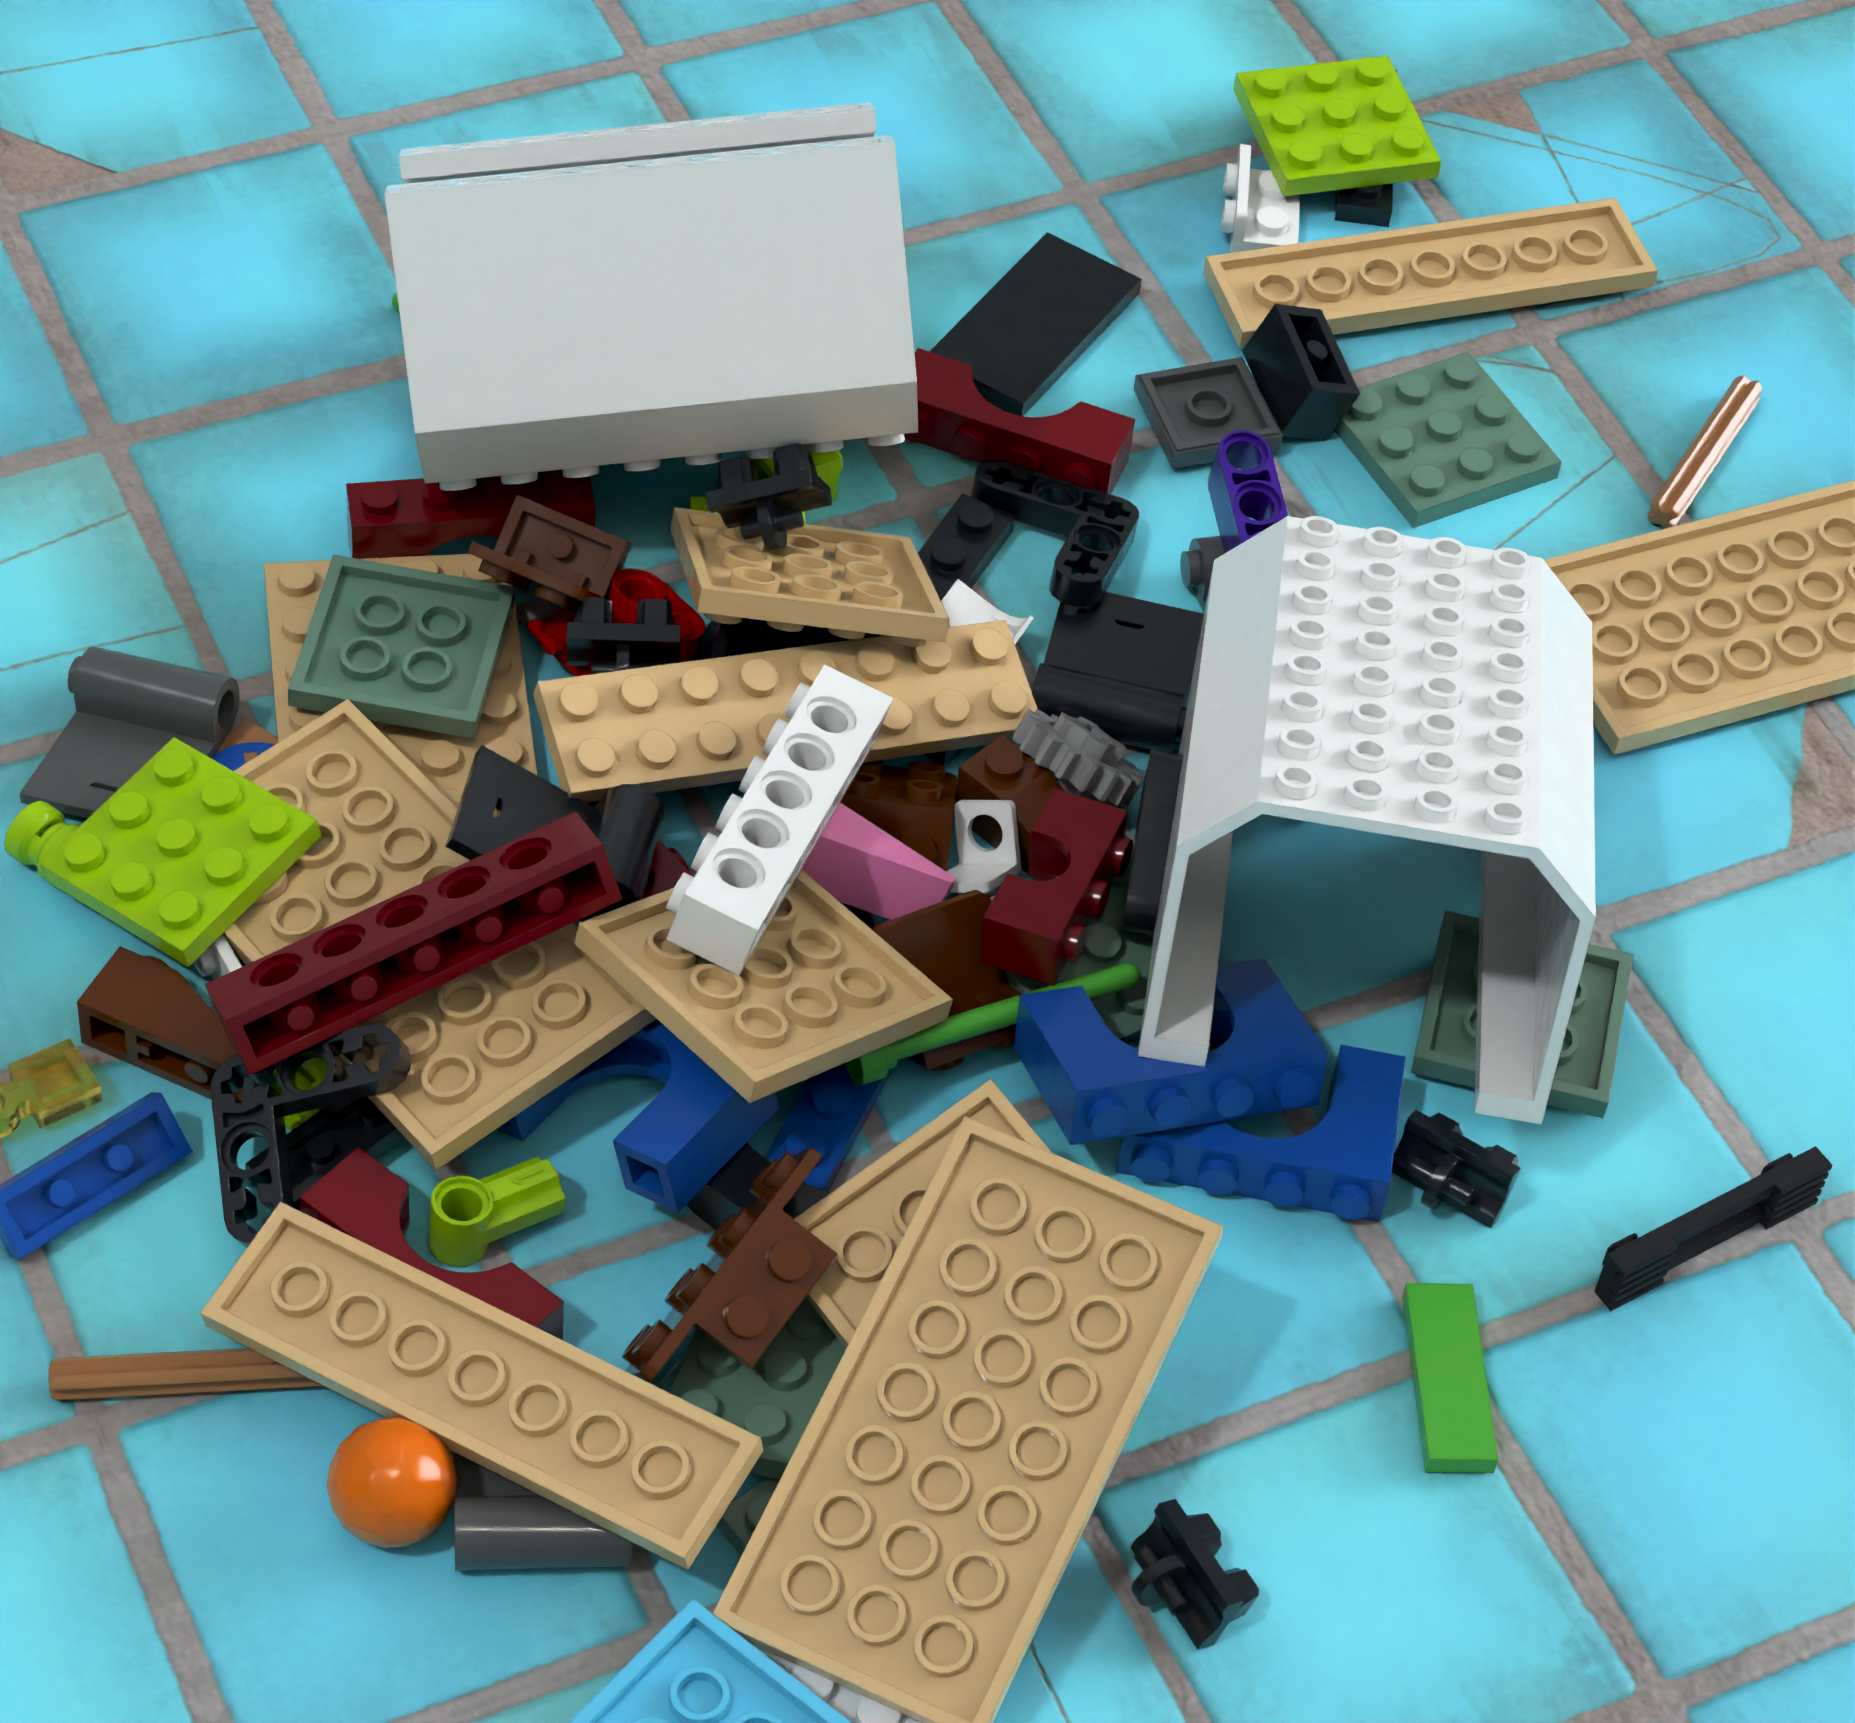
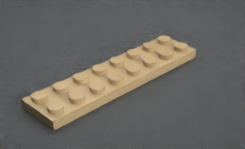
(1436, 269)
(713, 715)
(485, 1384)

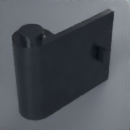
(1121, 668)
(623, 820)

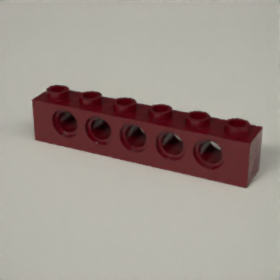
(413, 942)

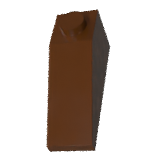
(1006, 773)
(155, 1022)

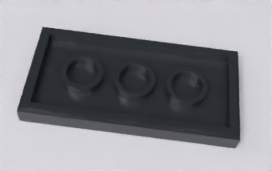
(1038, 321)

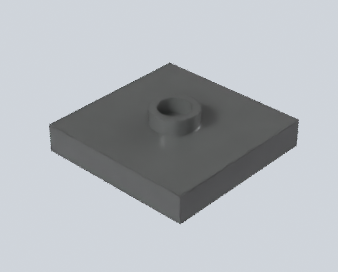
(1202, 404)

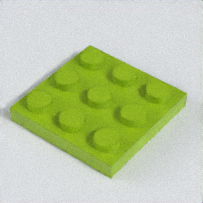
(1336, 125)
(181, 851)

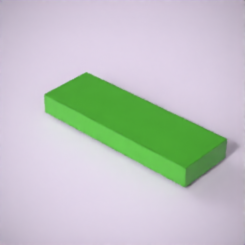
(1449, 1378)

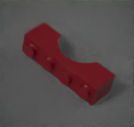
(1077, 445)
(417, 517)
(374, 1208)

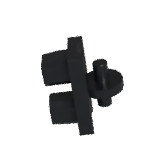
(769, 504)
(622, 646)
(1454, 1168)
(1186, 1576)

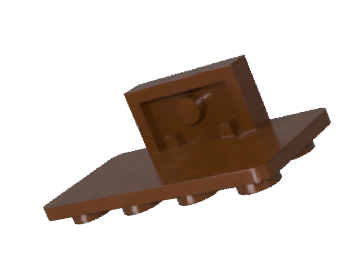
(751, 1282)

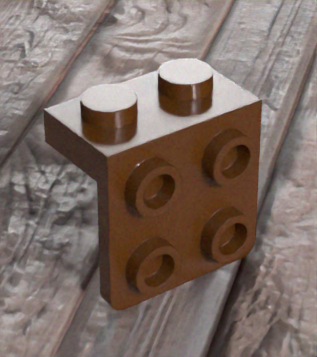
(554, 551)
(908, 804)
(946, 948)

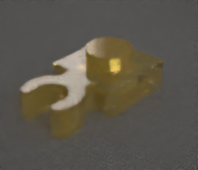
(47, 1087)

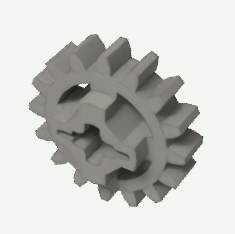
(1079, 756)

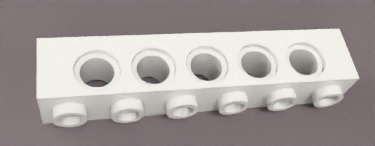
(778, 819)

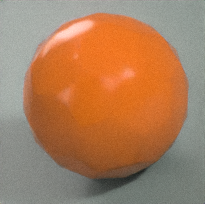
(392, 1482)

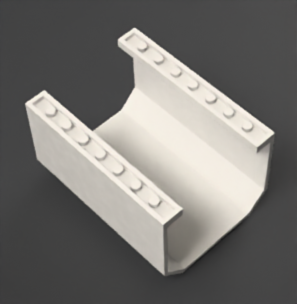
(653, 294)
(1405, 701)

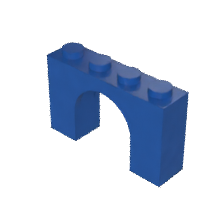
(1103, 1090)
(682, 1133)
(1331, 1168)

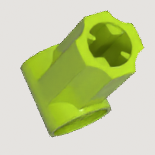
(475, 1212)

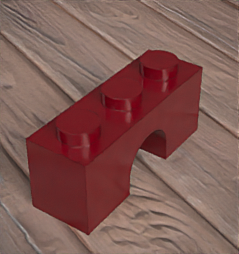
(1042, 924)

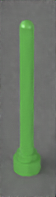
(981, 1020)

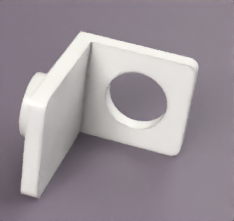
(982, 867)

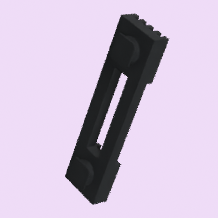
(1780, 1192)

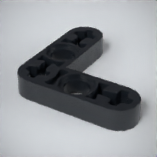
(1095, 524)
(1151, 841)
(266, 1109)

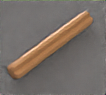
(1704, 452)
(168, 1374)

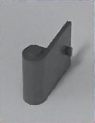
(122, 719)
(515, 1528)

